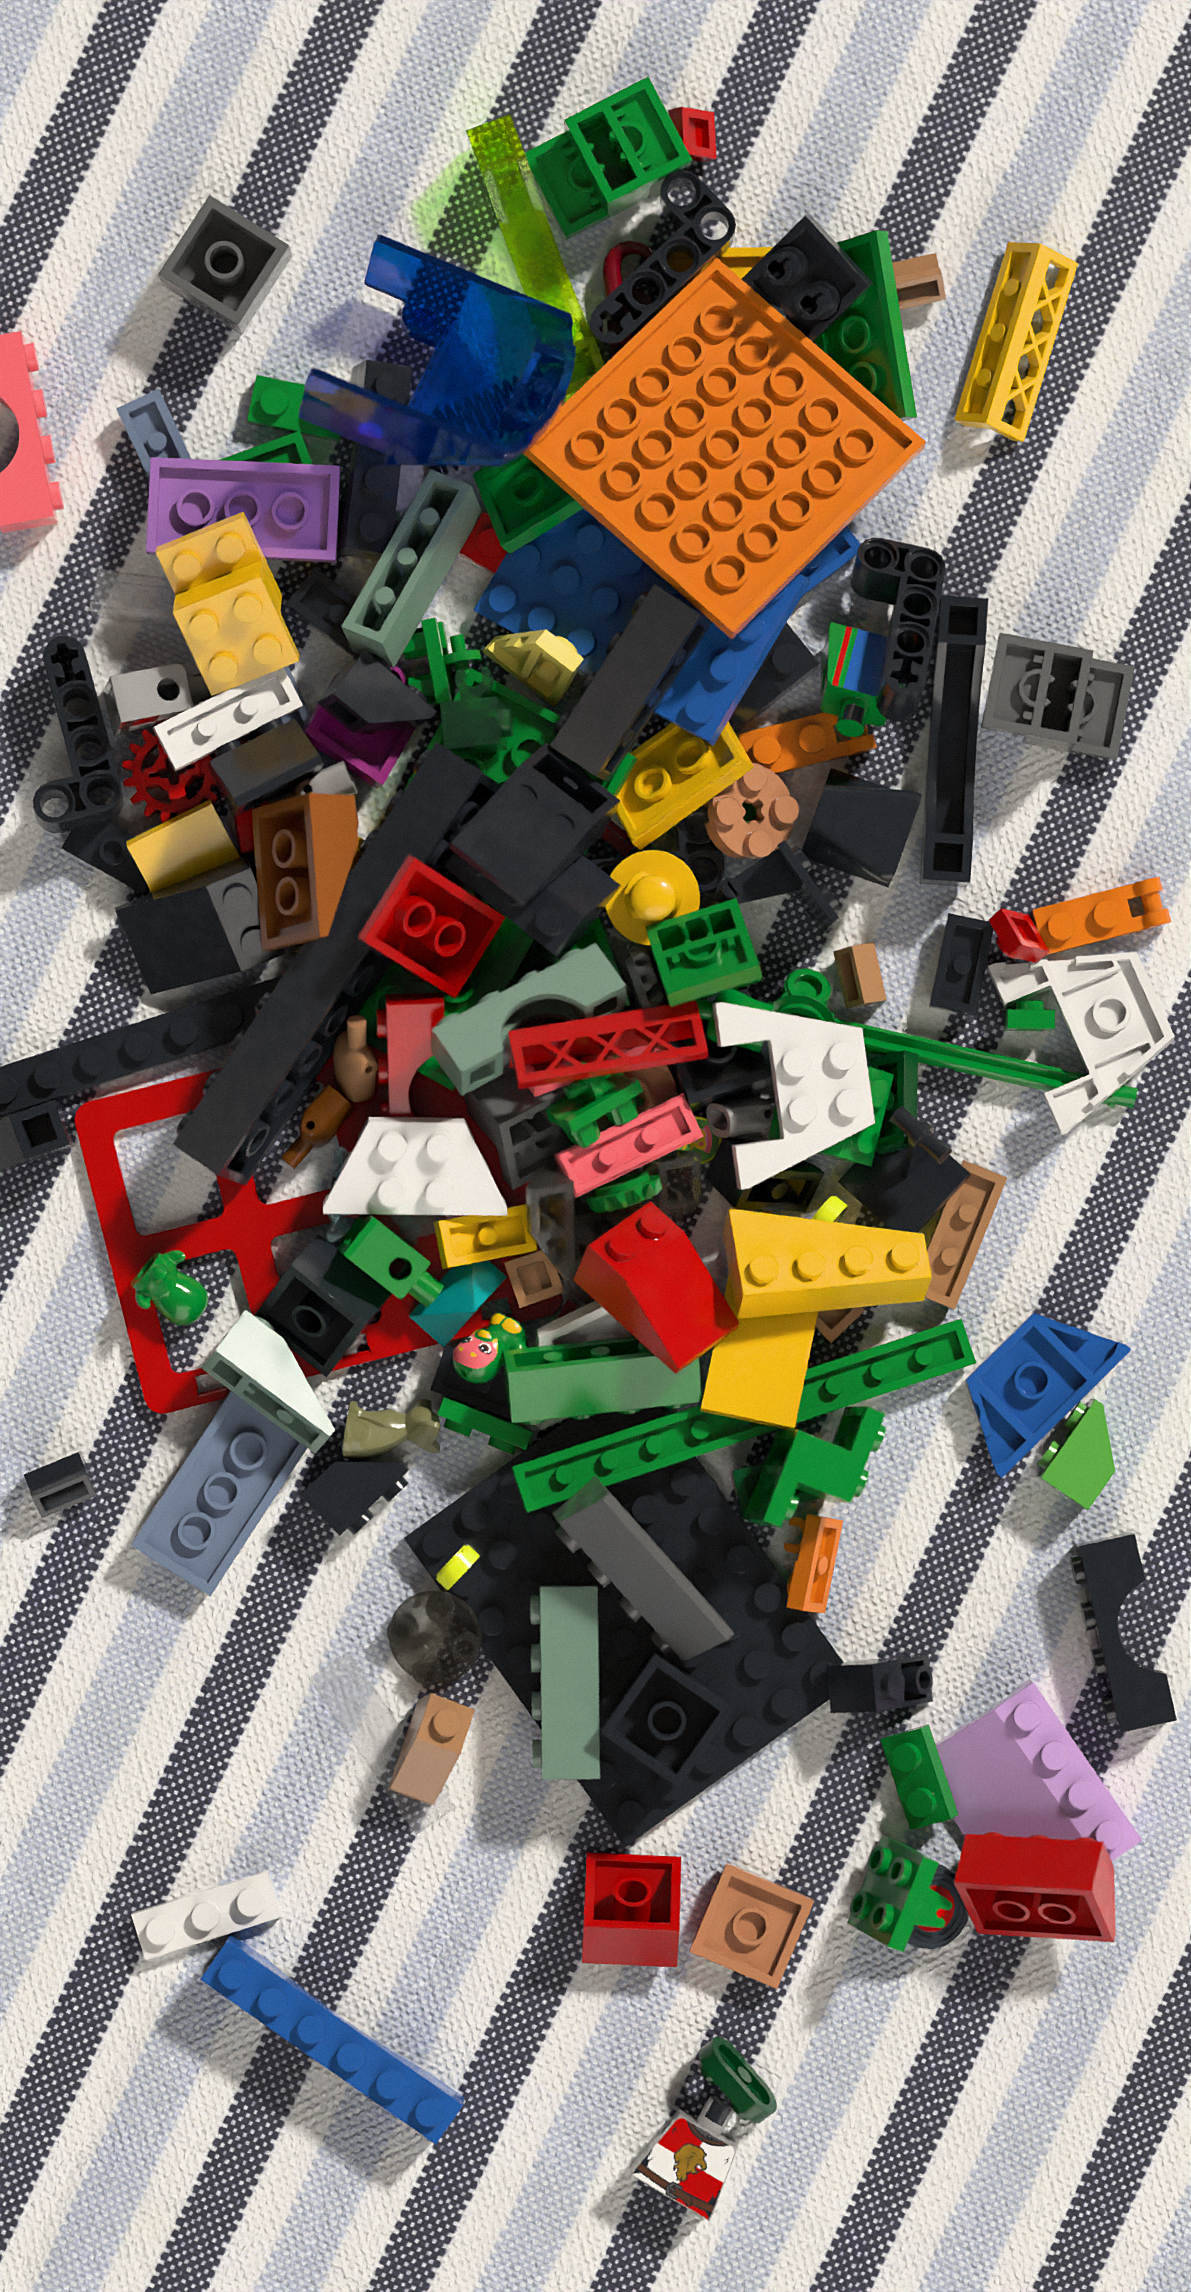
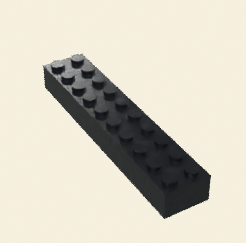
(327, 978)

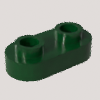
(728, 2070)

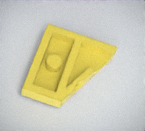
(538, 661)

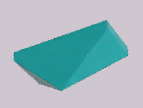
(463, 1294)

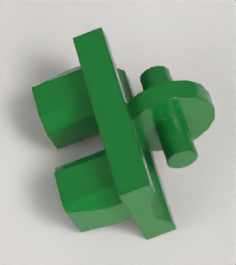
(432, 643)
(589, 1100)

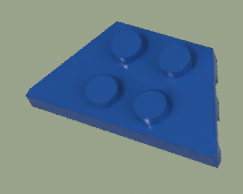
(1035, 1383)

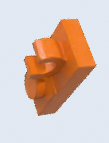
(813, 1572)

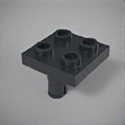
(808, 278)

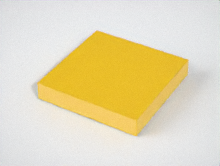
(182, 847)

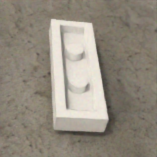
(226, 717)
(206, 1914)

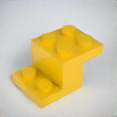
(227, 604)

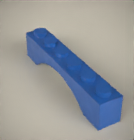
(332, 2041)

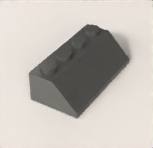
(640, 1571)

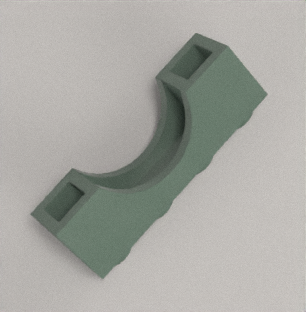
(573, 989)

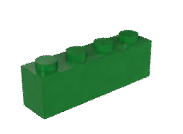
(592, 1380)

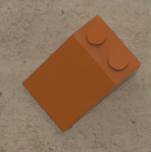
(302, 864)

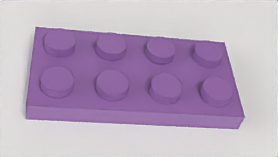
(286, 504)

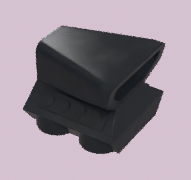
(861, 827)

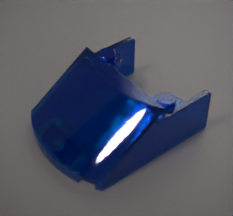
(488, 385)

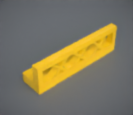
(1009, 335)

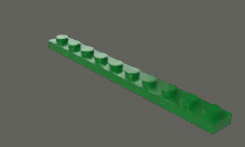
(699, 1432)

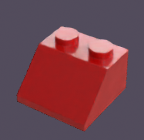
(631, 1910)

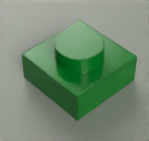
(1029, 1017)

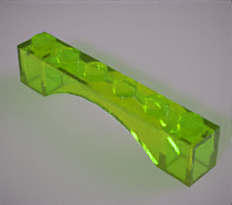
(528, 234)

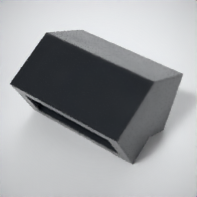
(60, 1484)

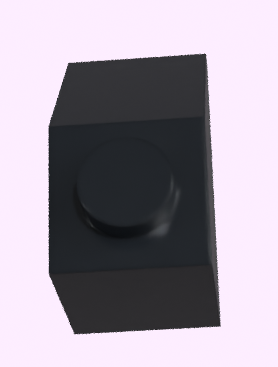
(784, 1191)

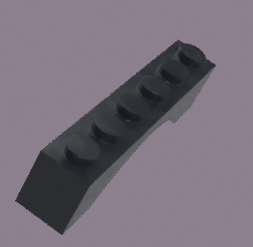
(953, 741)

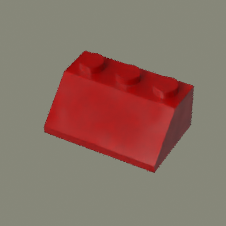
(1038, 1887)

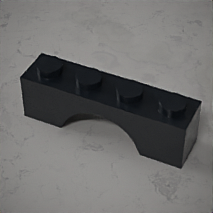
(371, 488)
(1109, 1572)

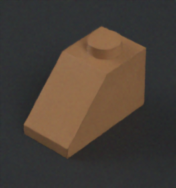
(431, 1748)

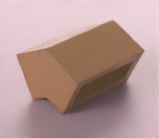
(918, 281)
(859, 975)

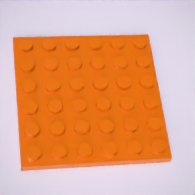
(724, 447)

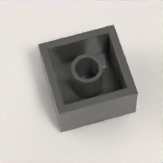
(225, 264)

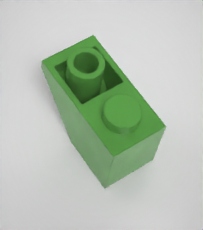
(1084, 1457)

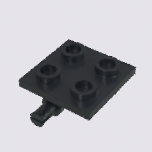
(782, 873)
(909, 1183)

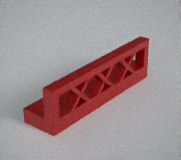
(608, 1037)

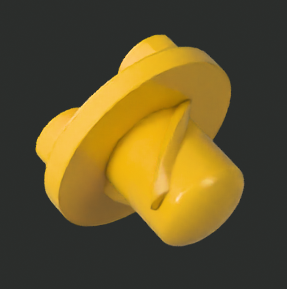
(651, 891)

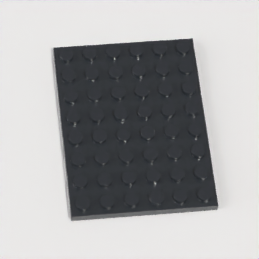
(767, 1670)

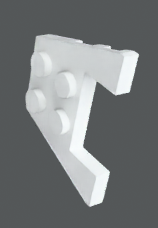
(1108, 1015)
(816, 1083)

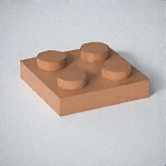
(751, 1925)

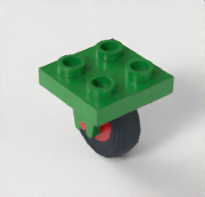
(907, 1899)

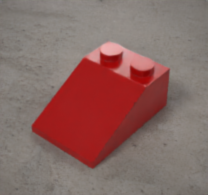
(431, 926)
(657, 1287)

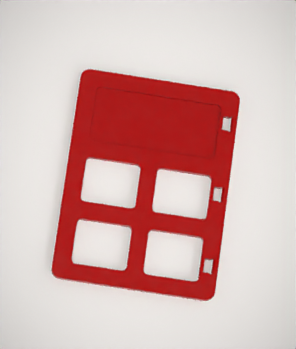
(251, 1226)

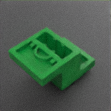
(607, 158)
(703, 953)
(815, 1466)

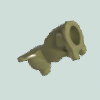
(379, 1432)

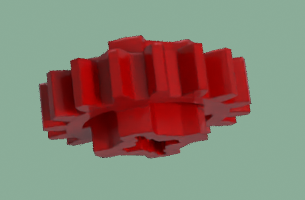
(150, 779)

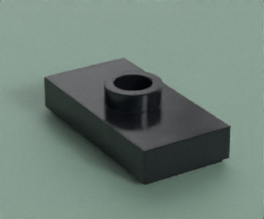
(106, 850)

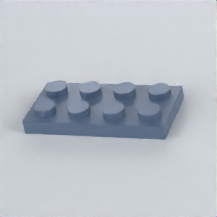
(219, 1494)

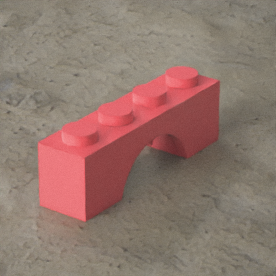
(26, 490)

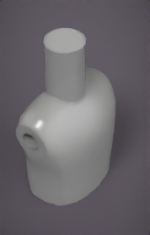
(331, 780)
(740, 1115)

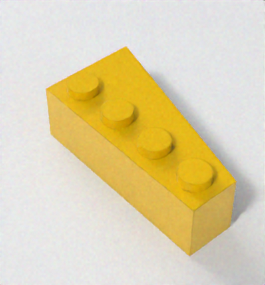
(819, 1265)

